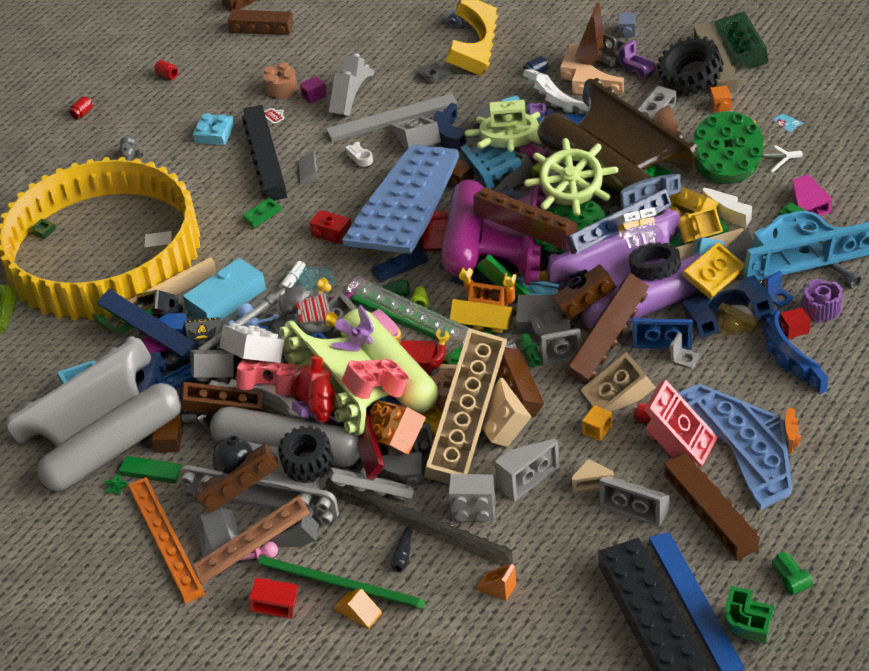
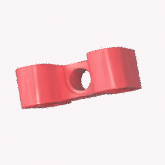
(253, 372)
(364, 375)

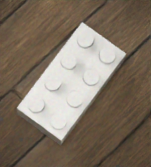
(251, 342)

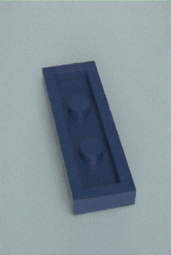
(399, 264)

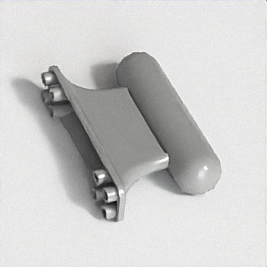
(95, 416)
(276, 487)

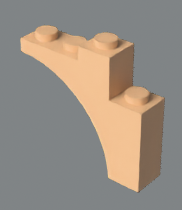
(579, 72)

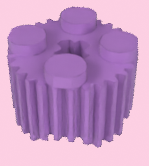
(822, 300)

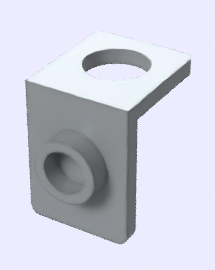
(678, 352)

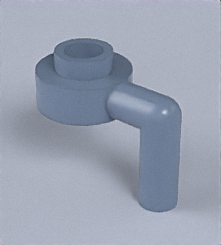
(453, 19)

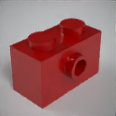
(329, 226)
(273, 598)

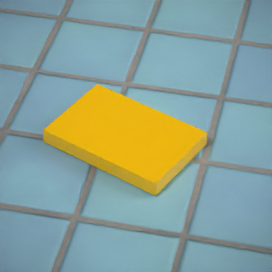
(713, 270)

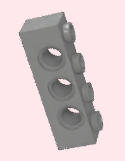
(658, 99)

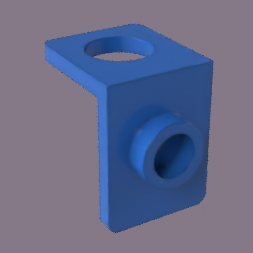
(773, 286)

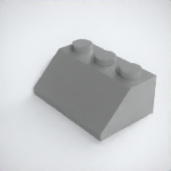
(633, 500)

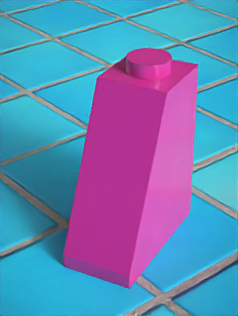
(810, 196)

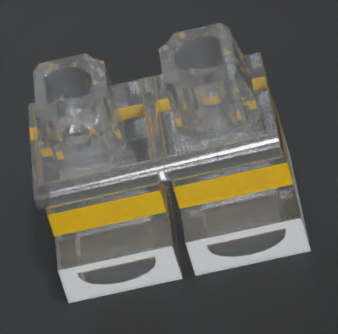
(636, 224)

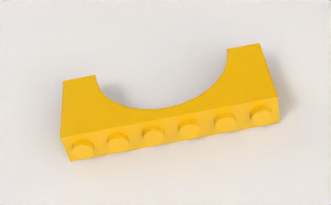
(474, 56)

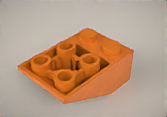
(395, 425)

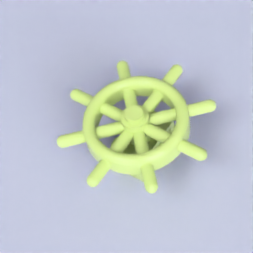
(507, 126)
(572, 186)

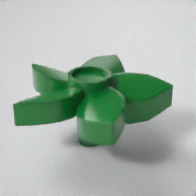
(116, 485)

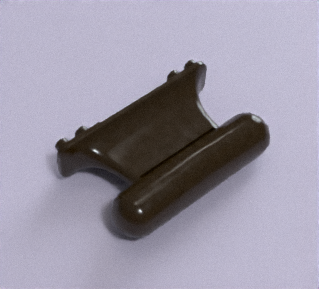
(625, 136)

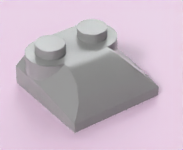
(559, 346)

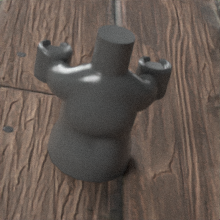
(127, 149)

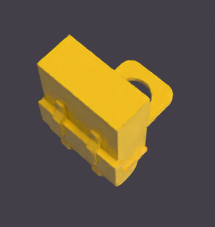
(699, 225)

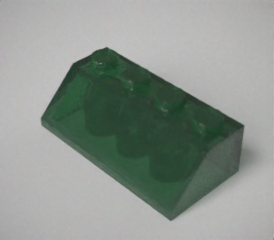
(742, 40)

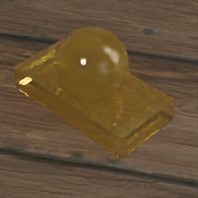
(736, 320)

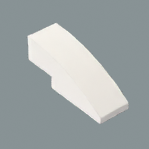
(730, 208)

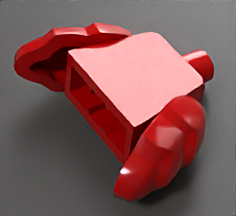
(315, 389)

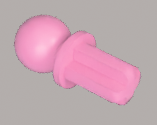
(268, 549)

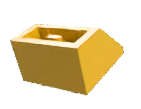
(692, 201)

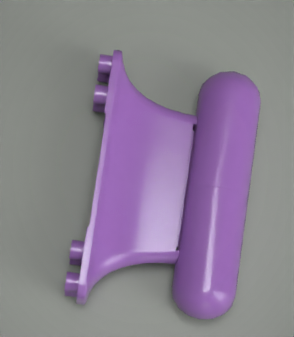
(614, 258)

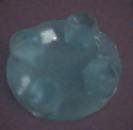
(311, 275)

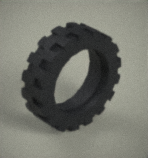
(657, 270)

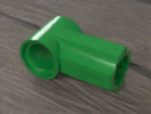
(793, 577)

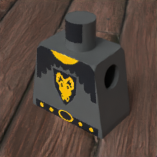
(203, 330)

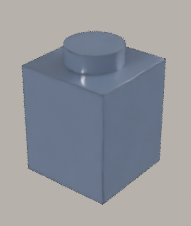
(627, 24)

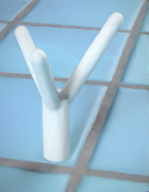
(787, 155)

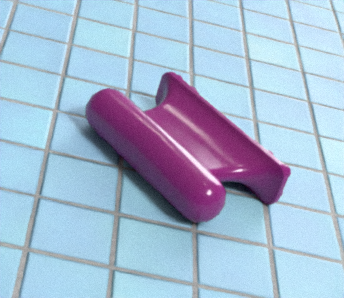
(473, 236)

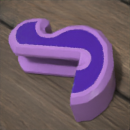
(633, 62)

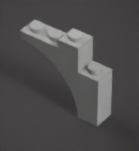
(347, 83)

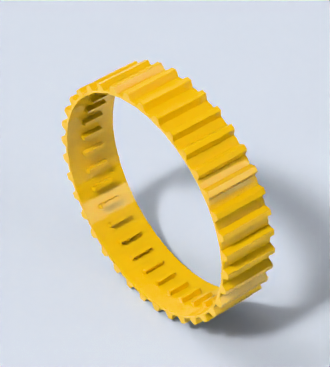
(79, 184)

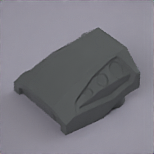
(214, 530)

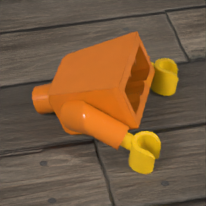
(489, 293)

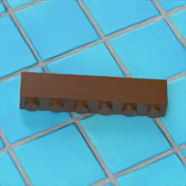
(523, 217)
(606, 329)
(712, 506)

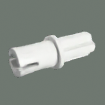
(293, 275)

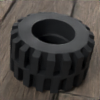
(310, 466)

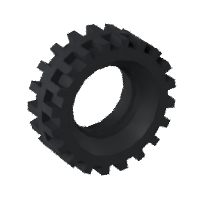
(685, 53)

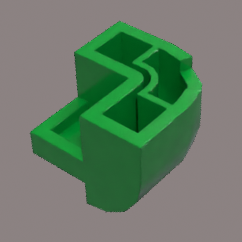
(746, 617)

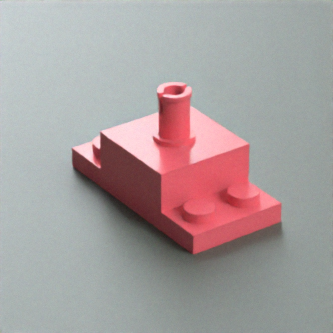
(677, 425)

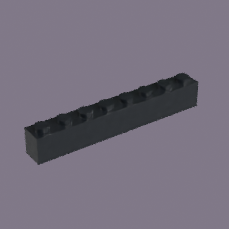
(263, 153)

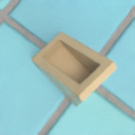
(589, 477)

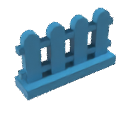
(490, 162)

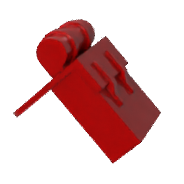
(434, 232)

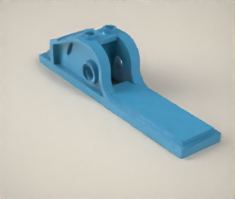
(791, 238)

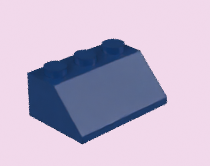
(661, 332)

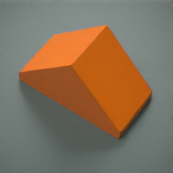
(499, 582)

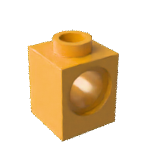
(597, 423)

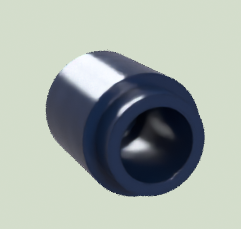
(539, 64)

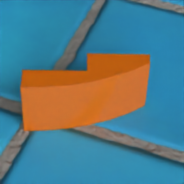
(791, 430)

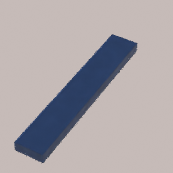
(146, 323)

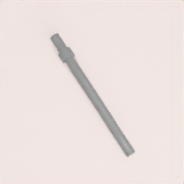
(268, 302)

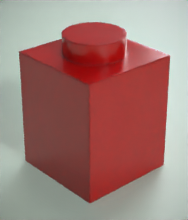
(794, 323)

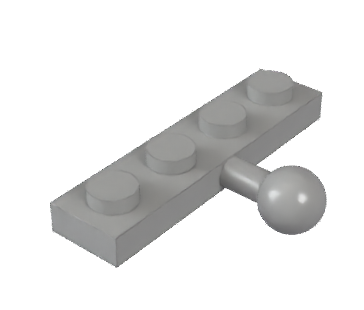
(379, 486)

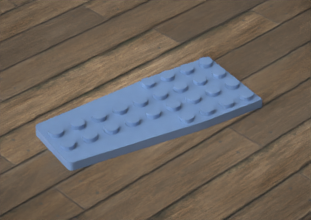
(403, 201)

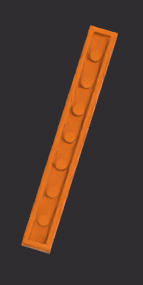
(166, 540)

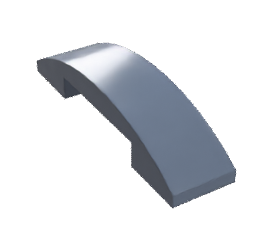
(648, 187)

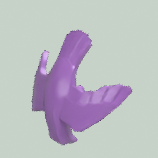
(357, 335)

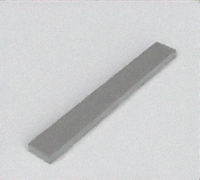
(387, 118)

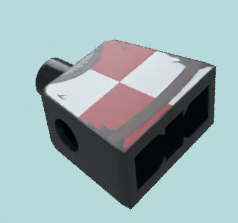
(163, 302)

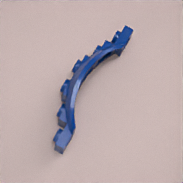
(789, 356)

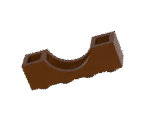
(254, 468)

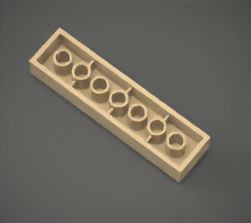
(465, 406)

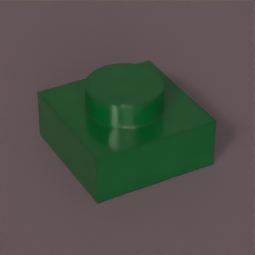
(43, 228)

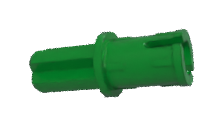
(530, 349)

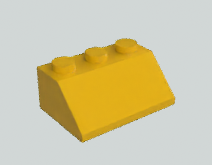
(482, 315)

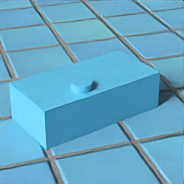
(225, 291)

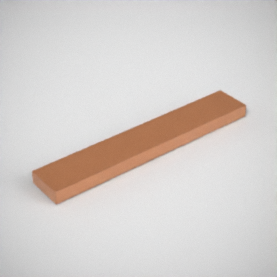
(250, 539)

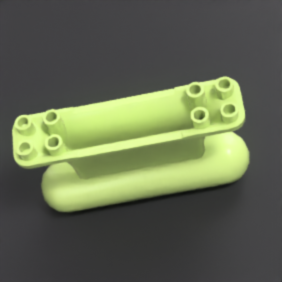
(420, 389)

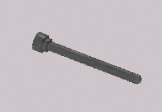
(852, 279)

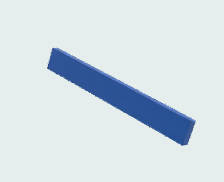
(695, 603)

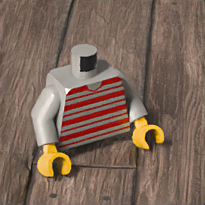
(314, 311)

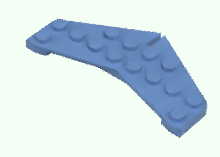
(754, 437)

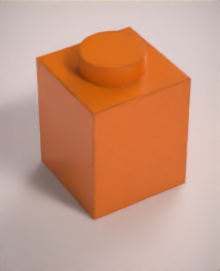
(720, 98)

